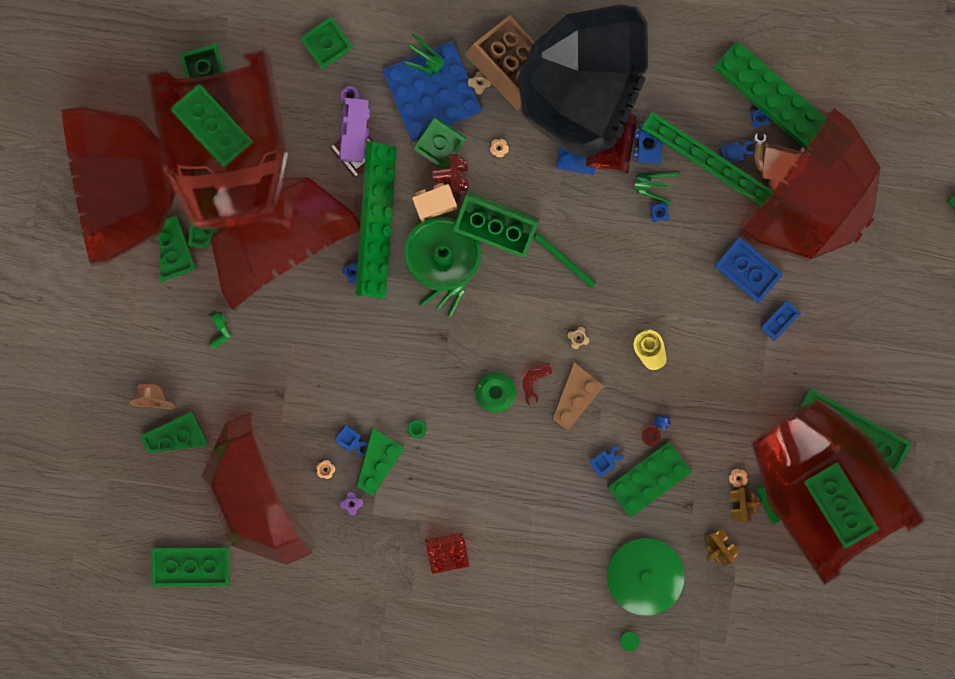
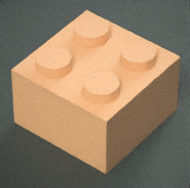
(434, 202)

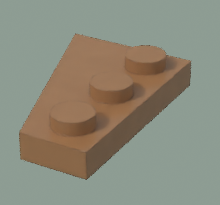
(576, 396)

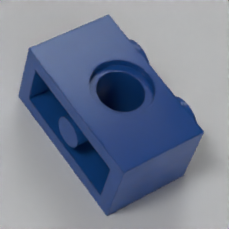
(645, 155)

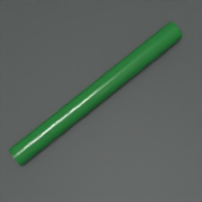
(563, 259)

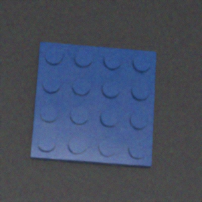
(429, 96)

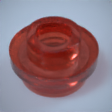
(655, 441)

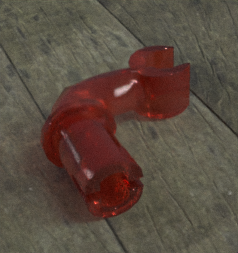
(532, 376)

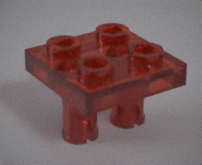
(454, 174)

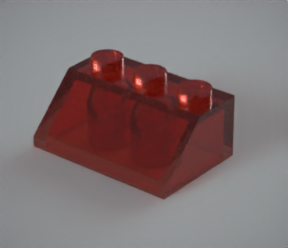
(618, 157)

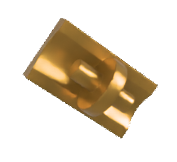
(744, 513)
(718, 550)

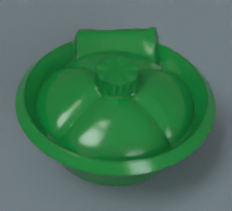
(495, 392)

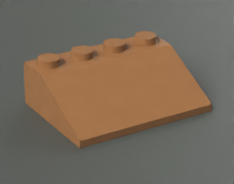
(501, 56)

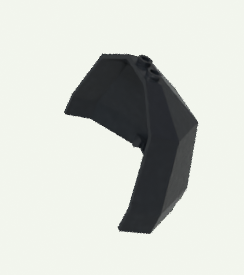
(586, 77)

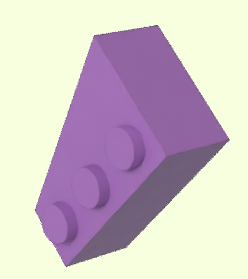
(354, 130)

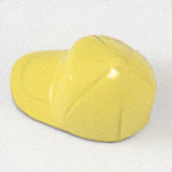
(650, 349)

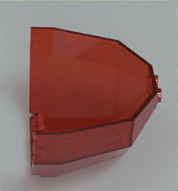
(119, 180)
(824, 200)
(301, 221)
(247, 497)

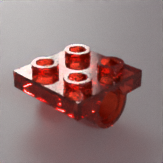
(447, 553)

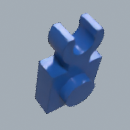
(734, 153)
(349, 438)
(604, 463)

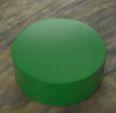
(416, 428)
(629, 641)

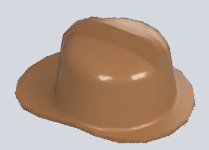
(150, 396)

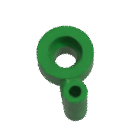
(219, 320)

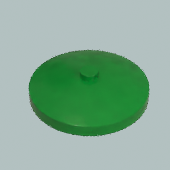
(441, 256)
(645, 576)

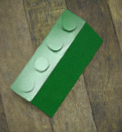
(496, 224)

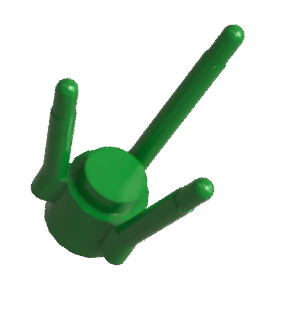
(433, 61)
(644, 183)
(459, 292)

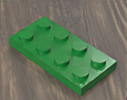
(211, 125)
(649, 479)
(841, 505)
(191, 567)

